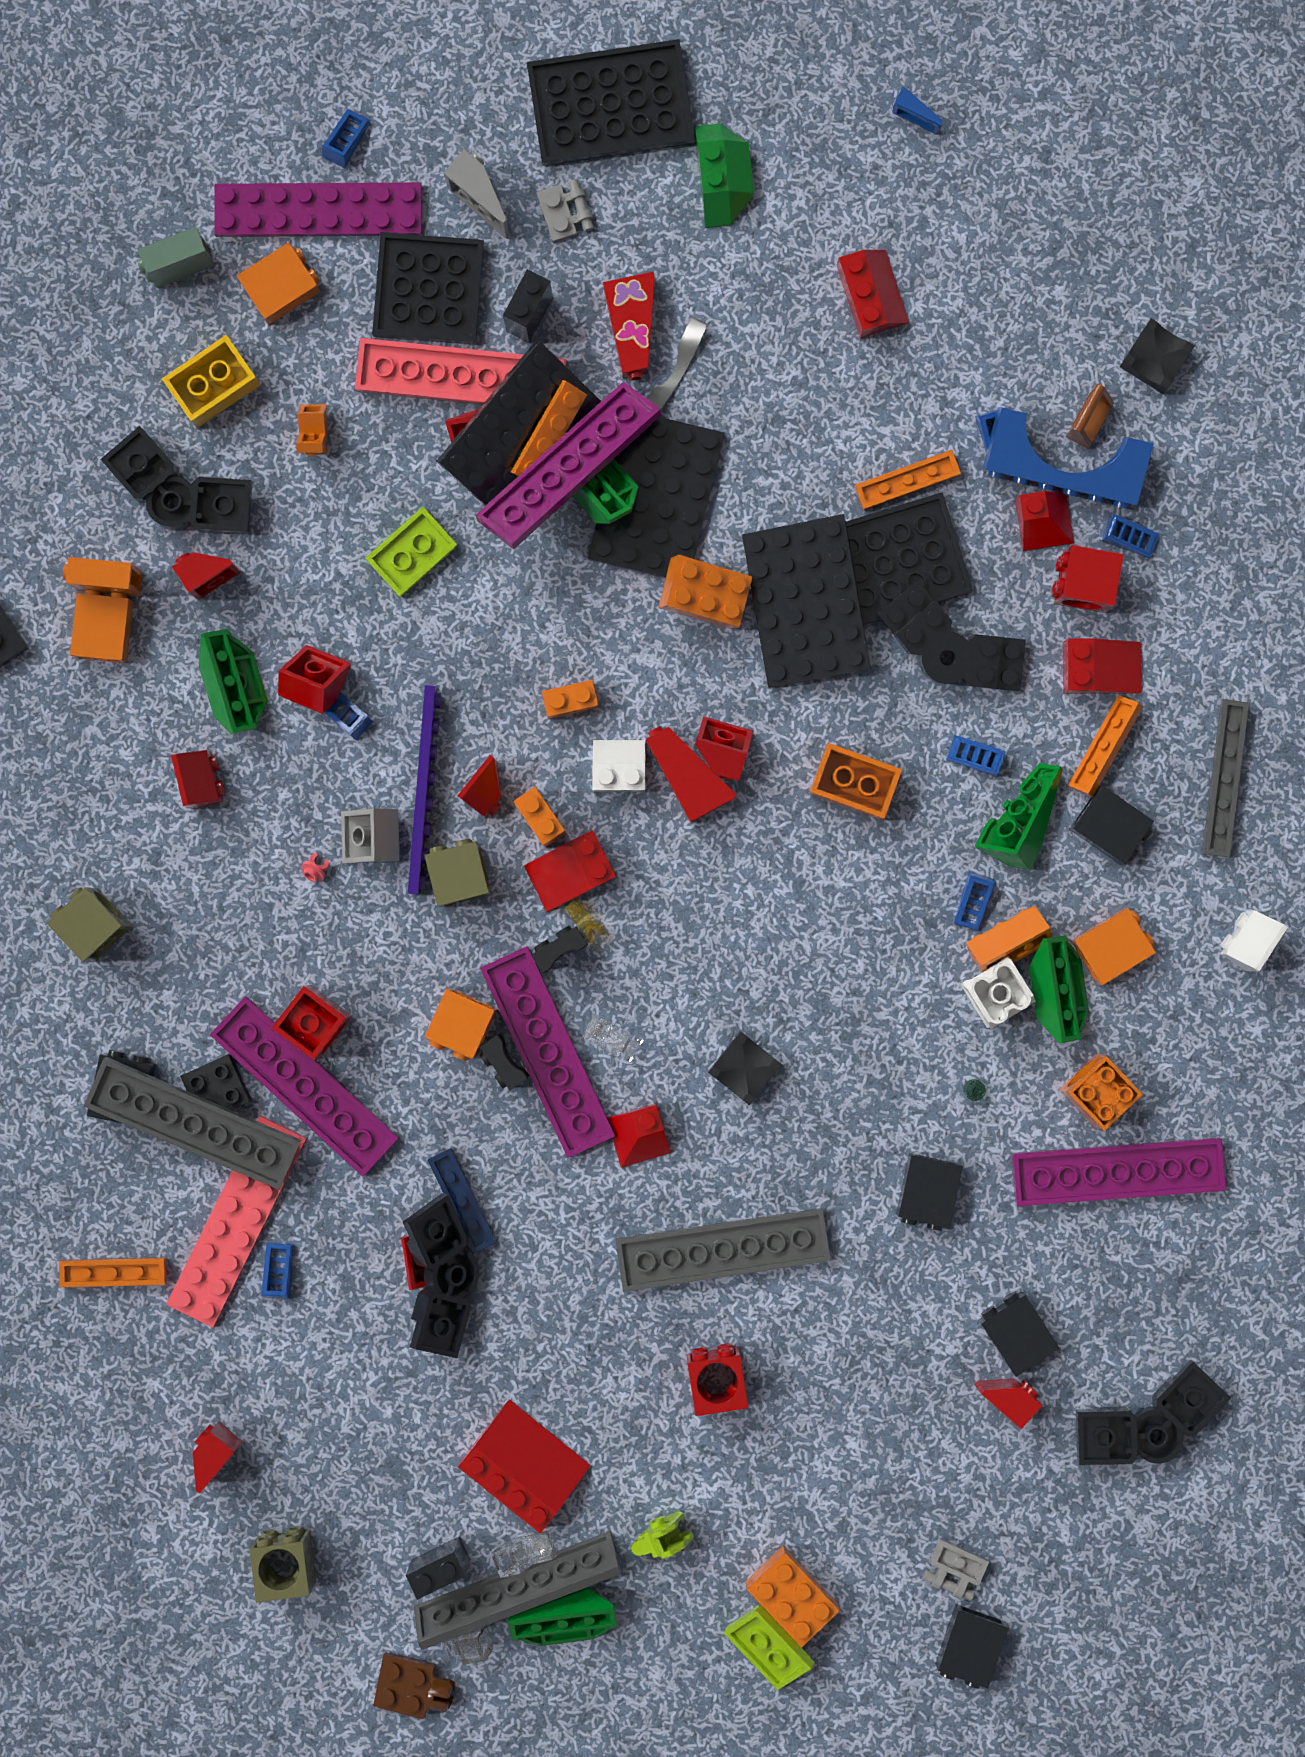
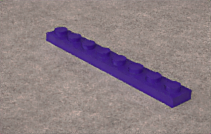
(423, 801)

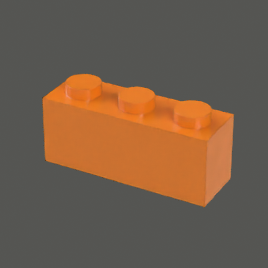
(1009, 939)

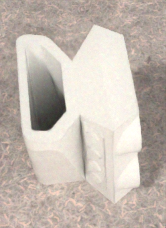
(998, 993)

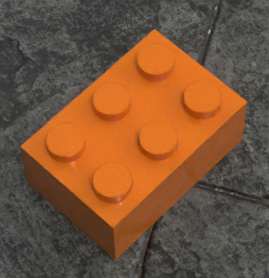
(705, 592)
(855, 781)
(792, 1596)

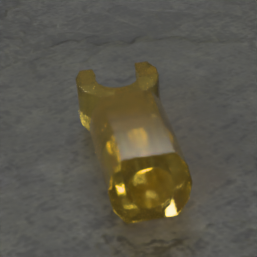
(582, 918)

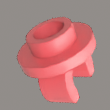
(313, 871)

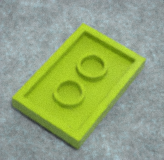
(411, 552)
(768, 1647)

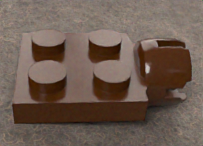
(411, 1687)

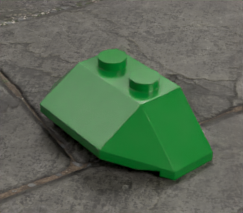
(723, 174)
(608, 494)
(231, 681)
(1059, 989)
(564, 1620)

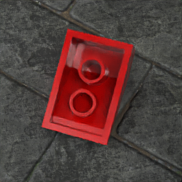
(1101, 666)
(569, 871)

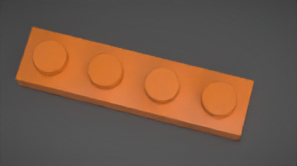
(551, 425)
(907, 480)
(1105, 746)
(112, 1272)

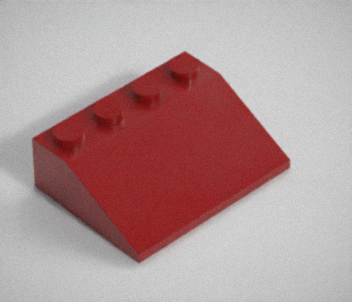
(524, 1466)

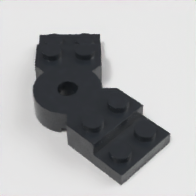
(153, 479)
(926, 631)
(441, 1307)
(1177, 1409)

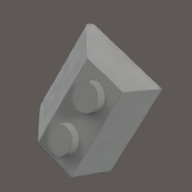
(370, 836)

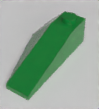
(1022, 827)

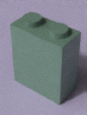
(174, 257)

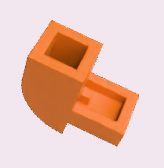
(312, 429)

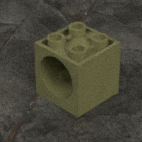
(457, 873)
(88, 924)
(268, 1584)

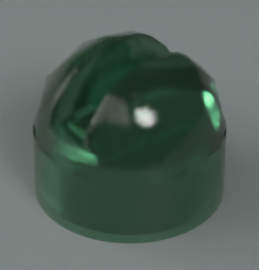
(978, 1091)

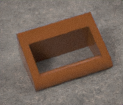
(1091, 416)

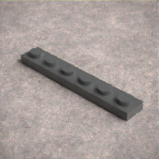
(1225, 778)

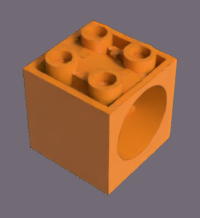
(460, 1024)
(1100, 1091)

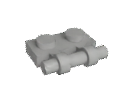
(557, 214)
(959, 1562)

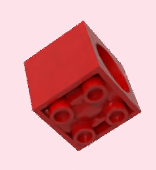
(1087, 579)
(311, 1022)
(735, 1395)

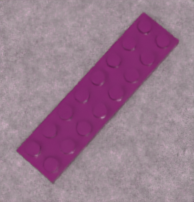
(317, 209)
(568, 465)
(547, 1052)
(304, 1087)
(1118, 1171)

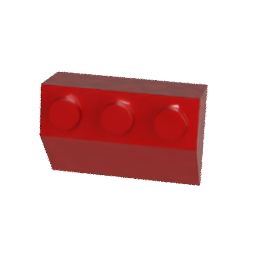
(871, 291)

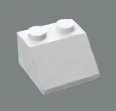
(618, 766)
(1252, 940)

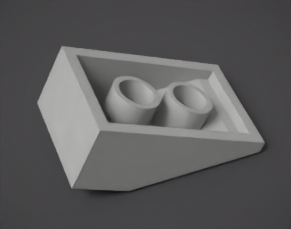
(471, 184)

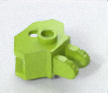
(662, 1537)

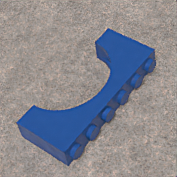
(1117, 479)

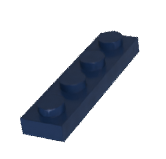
(455, 1184)

